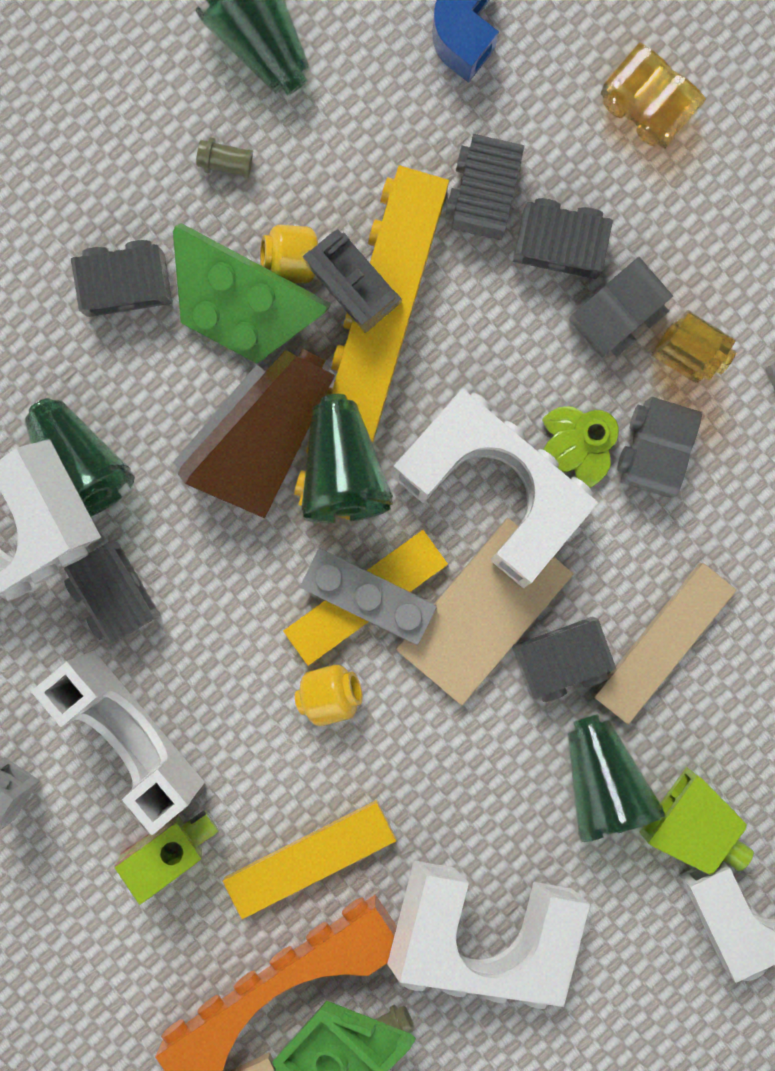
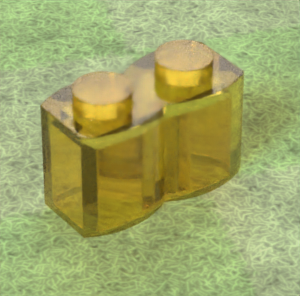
(651, 96)
(695, 348)

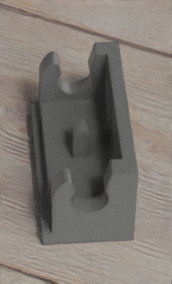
(352, 280)

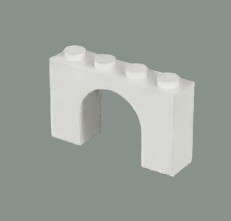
(471, 431)
(48, 518)
(93, 694)
(738, 936)
(531, 970)

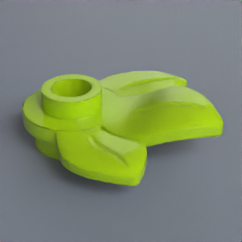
(574, 446)

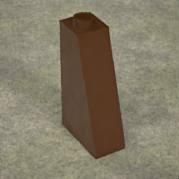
(261, 435)

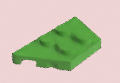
(237, 298)
(343, 1042)

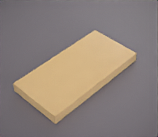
(480, 619)

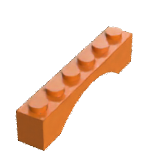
(350, 946)

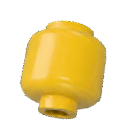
(284, 251)
(329, 695)

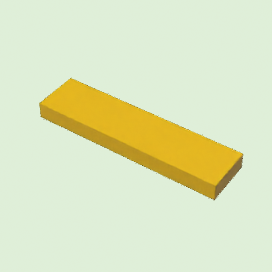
(330, 625)
(309, 859)

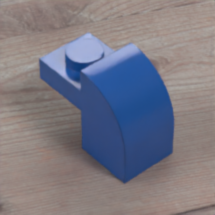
(462, 36)

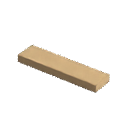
(664, 642)

